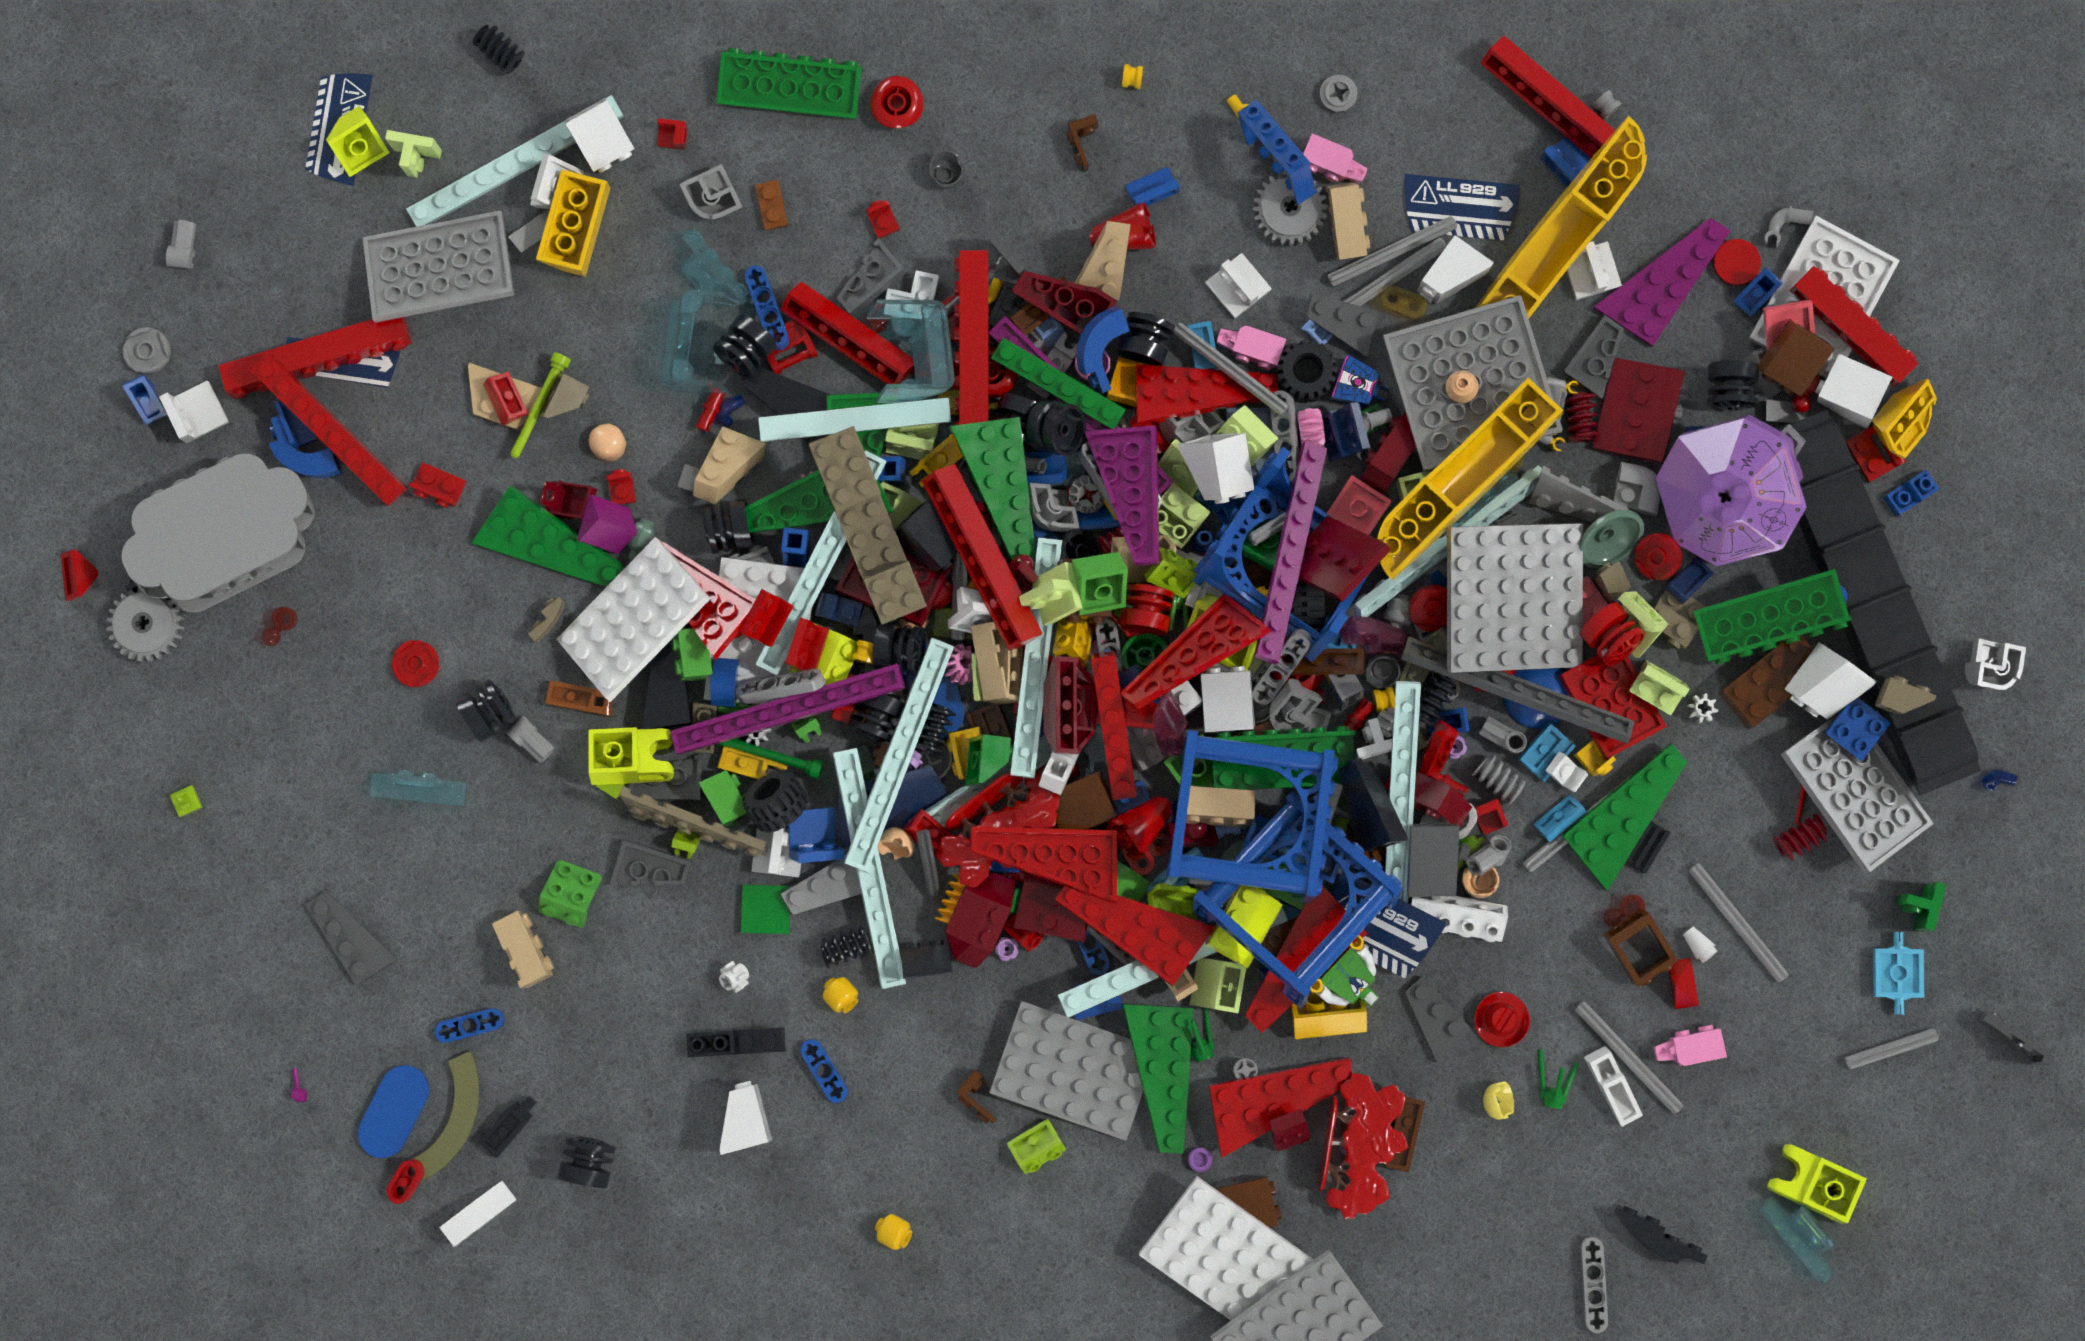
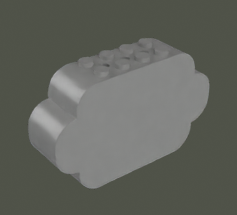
(218, 532)

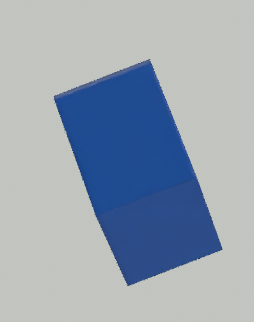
(724, 682)
(1455, 718)

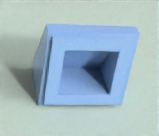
(1050, 331)
(1316, 333)

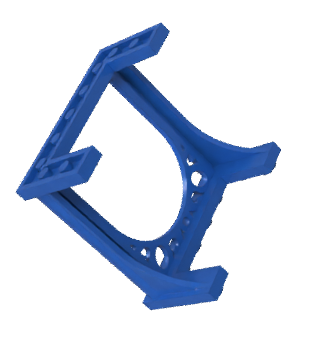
(1275, 488)
(1300, 882)
(1383, 892)

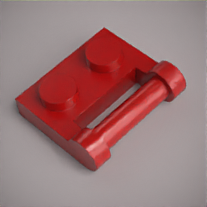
(797, 336)
(1868, 456)

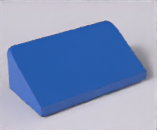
(1097, 520)

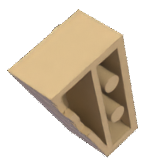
(1348, 220)
(1107, 260)
(726, 464)
(997, 666)
(1221, 807)
(523, 949)

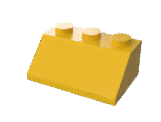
(1325, 1019)

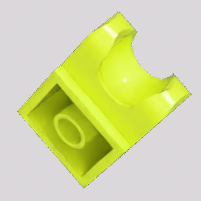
(632, 753)
(1812, 1181)

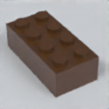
(1763, 685)

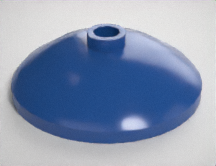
(1528, 716)

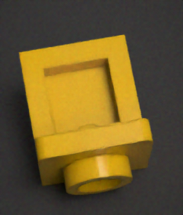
(1593, 761)

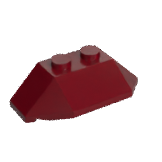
(1068, 705)
(979, 919)

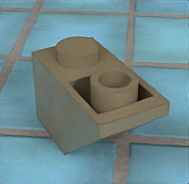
(1611, 581)
(1901, 697)

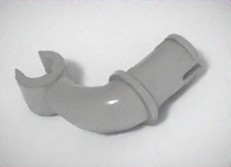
(1786, 216)
(1372, 420)

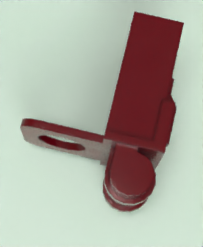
(566, 499)
(1289, 1130)

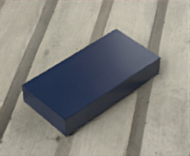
(1689, 580)

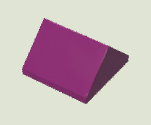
(606, 525)

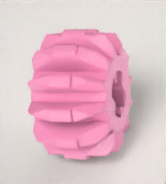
(1311, 426)
(963, 672)

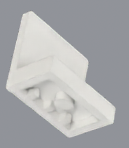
(194, 411)

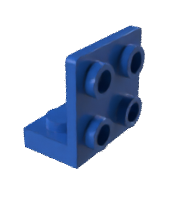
(1565, 160)
(1857, 728)
(814, 836)

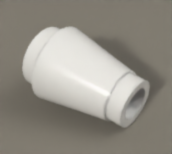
(1700, 944)

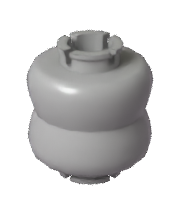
(1397, 611)

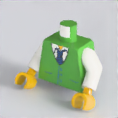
(1349, 978)

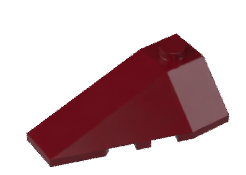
(1063, 300)

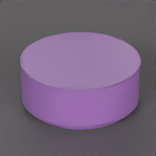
(1200, 1159)

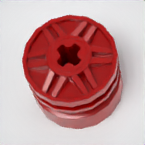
(1147, 605)
(1612, 634)

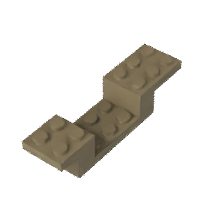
(867, 525)

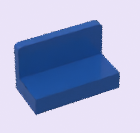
(1153, 187)
(295, 429)
(1055, 471)

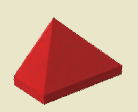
(77, 574)
(1683, 984)

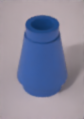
(1201, 546)

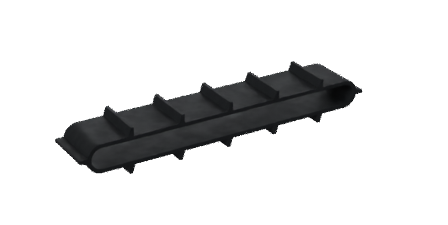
(1885, 621)

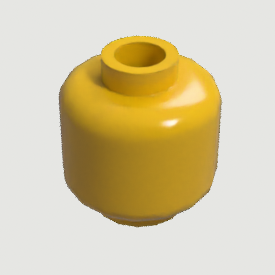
(840, 994)
(893, 1232)

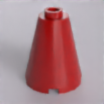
(1141, 232)
(1140, 825)

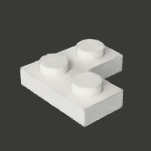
(923, 288)

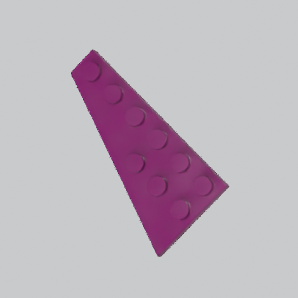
(1655, 293)
(1131, 478)

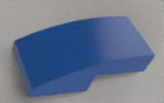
(1911, 493)

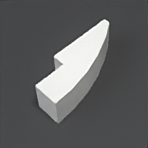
(1058, 772)
(1613, 1085)
(478, 1213)

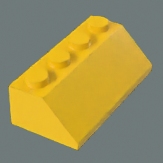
(573, 222)

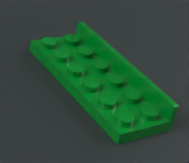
(789, 83)
(1772, 617)
(1249, 777)

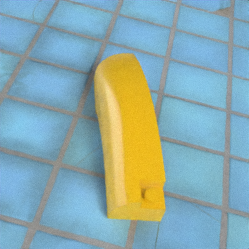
(1572, 220)
(1466, 475)

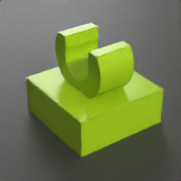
(186, 801)
(686, 843)

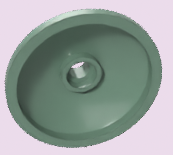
(1611, 538)

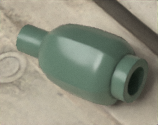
(642, 538)

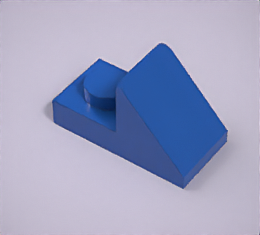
(1758, 292)
(144, 398)

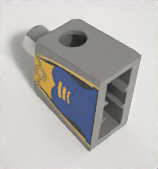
(1345, 689)

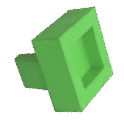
(805, 726)

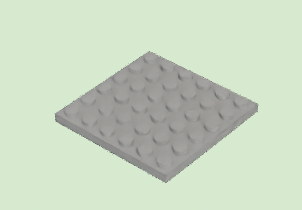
(1486, 341)
(1514, 597)

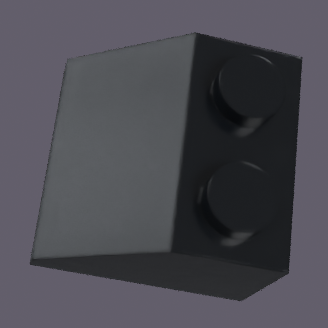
(926, 960)

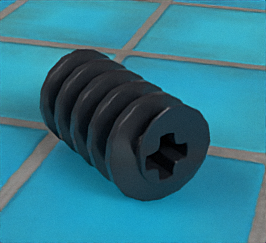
(497, 48)
(1434, 698)
(934, 729)
(845, 946)

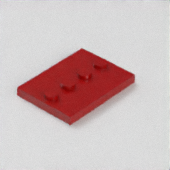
(1609, 690)

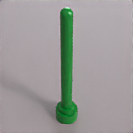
(811, 767)

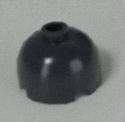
(1078, 544)

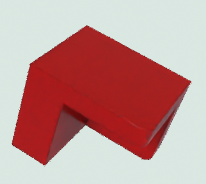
(672, 133)
(1491, 817)

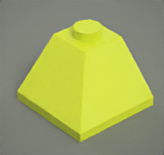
(356, 141)

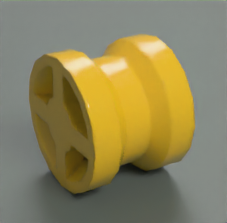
(1132, 76)
(864, 652)
(1383, 699)

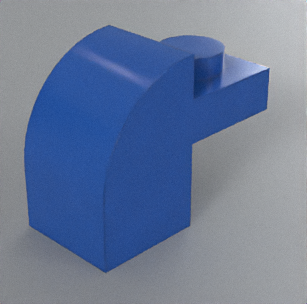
(893, 471)

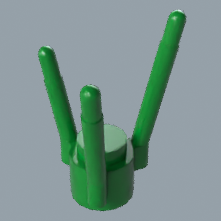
(1201, 1049)
(1555, 1095)

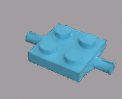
(1898, 973)

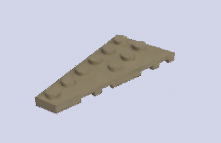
(690, 823)

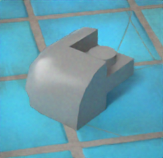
(711, 193)
(1190, 427)
(1637, 489)
(1051, 508)
(1995, 664)
(1292, 707)

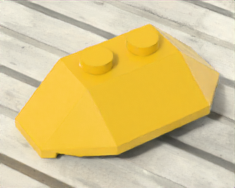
(1905, 418)

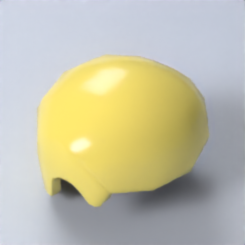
(1504, 1094)

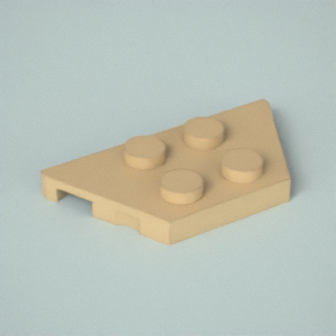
(481, 403)

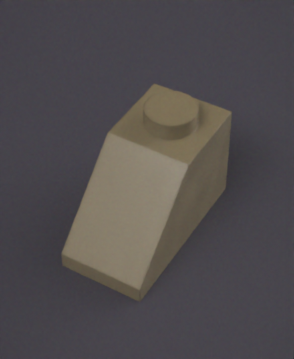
(565, 396)

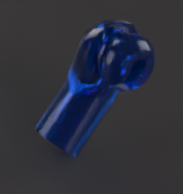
(726, 410)
(1997, 777)

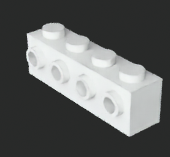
(1466, 915)

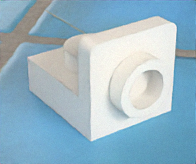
(1566, 772)

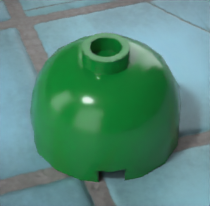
(1142, 650)

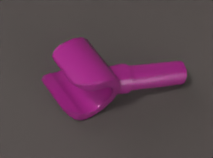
(298, 1094)

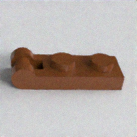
(577, 698)

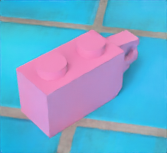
(1333, 160)
(1253, 346)
(1693, 1047)

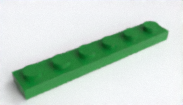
(1058, 384)

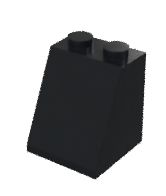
(927, 537)

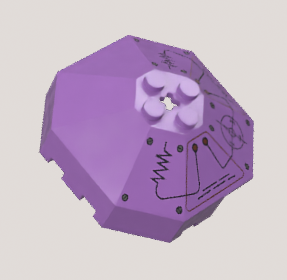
(1762, 480)

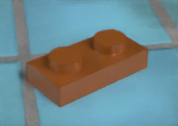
(771, 205)

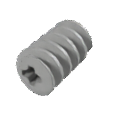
(1499, 778)

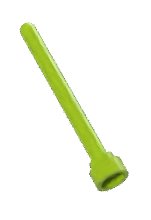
(558, 364)

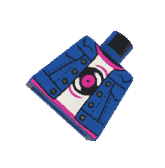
(1357, 384)

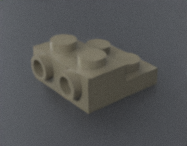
(1680, 619)

